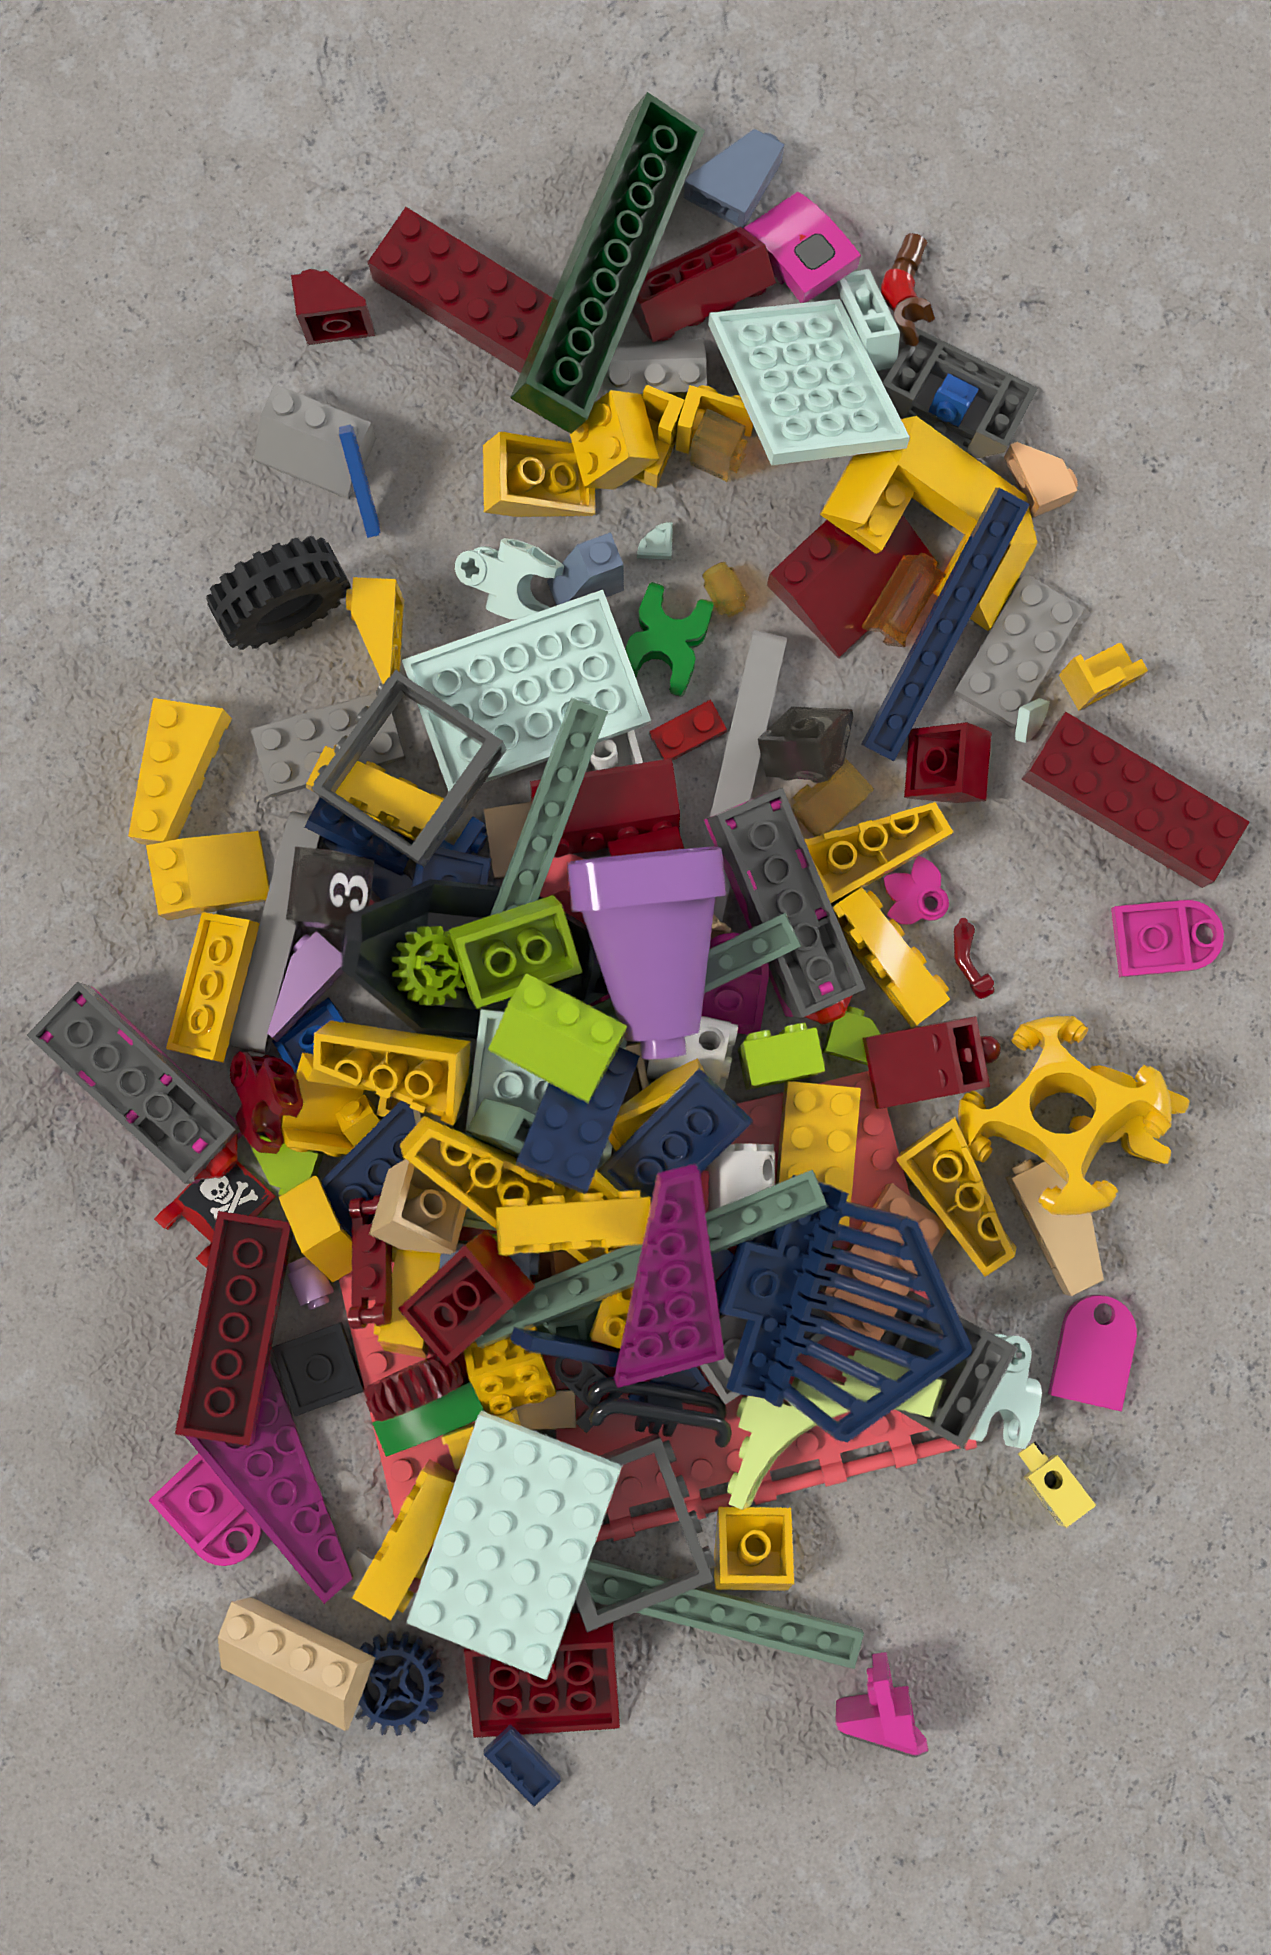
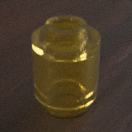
(725, 589)

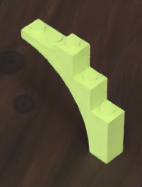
(778, 1427)

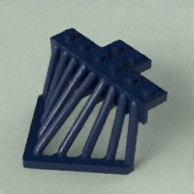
(780, 1287)

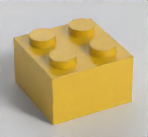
(614, 441)

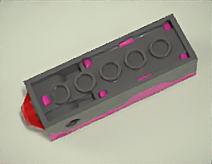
(777, 876)
(139, 1085)

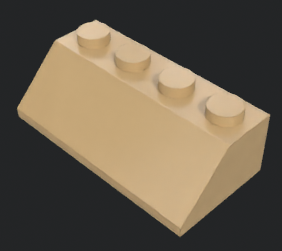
(293, 1661)

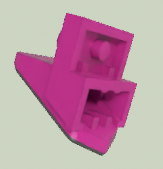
(882, 1715)

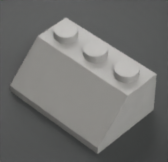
(660, 364)
(304, 440)

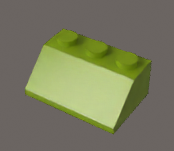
(557, 1038)

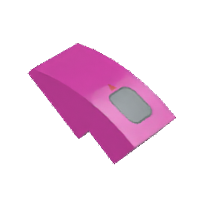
(804, 246)

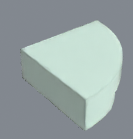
(657, 543)
(1030, 719)

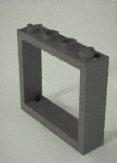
(368, 724)
(690, 1525)

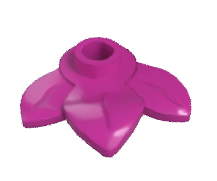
(911, 891)

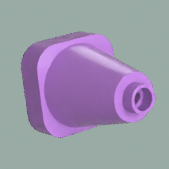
(652, 937)

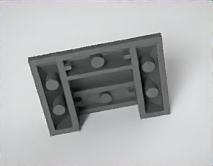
(994, 411)
(967, 1384)

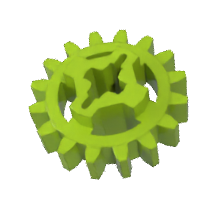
(422, 981)

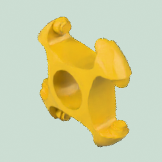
(1073, 1152)

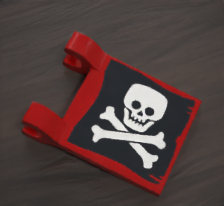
(199, 1203)

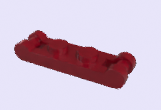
(369, 1269)

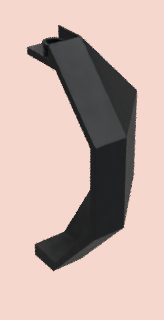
(374, 932)

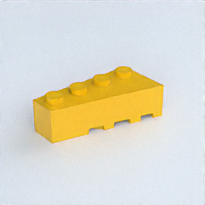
(173, 767)
(386, 799)
(473, 1170)
(408, 1275)

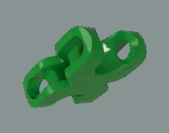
(668, 637)

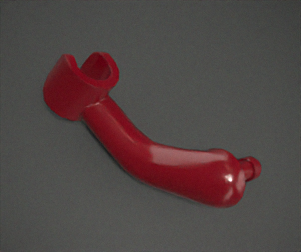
(963, 936)

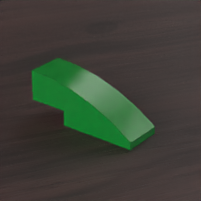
(429, 1420)

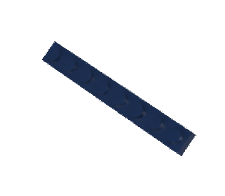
(945, 623)

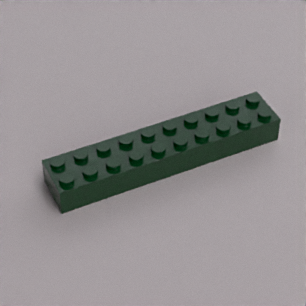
(608, 264)

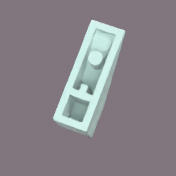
(870, 317)

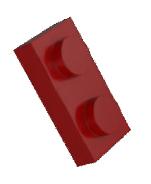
(688, 731)

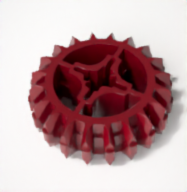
(412, 1387)

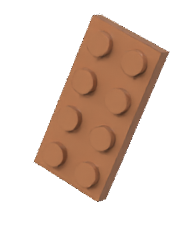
(898, 1202)

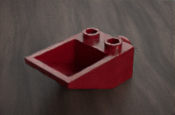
(929, 1061)

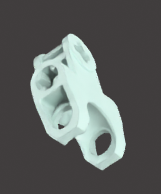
(507, 575)
(1015, 1398)

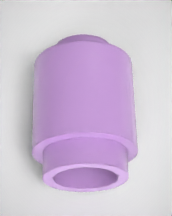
(309, 1283)

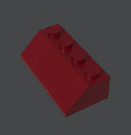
(702, 283)
(619, 805)

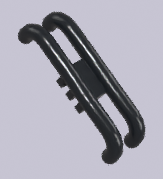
(660, 1407)

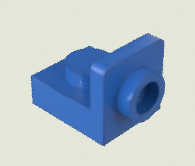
(953, 400)

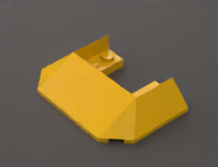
(946, 482)

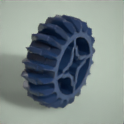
(406, 1690)

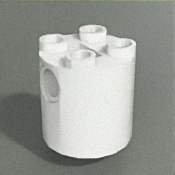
(711, 1047)
(740, 1173)

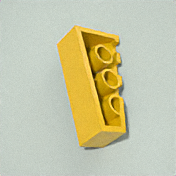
(874, 848)
(888, 957)
(397, 1064)
(954, 1188)
(572, 1225)
(407, 1543)

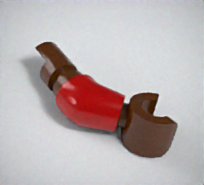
(899, 290)

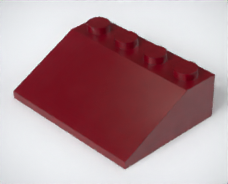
(837, 580)
(574, 1697)

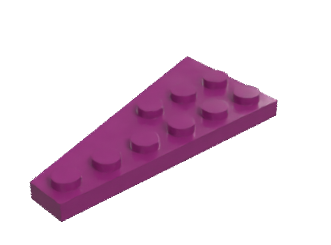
(674, 1298)
(282, 1492)

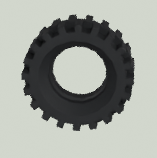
(278, 592)

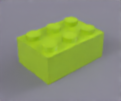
(509, 944)
(780, 1058)

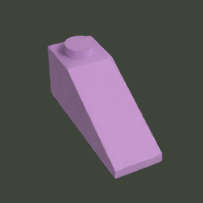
(308, 977)

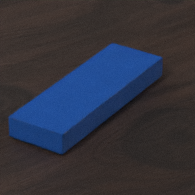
(359, 480)

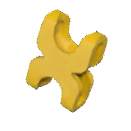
(1132, 1135)

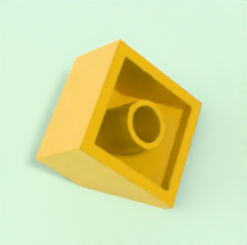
(753, 1549)

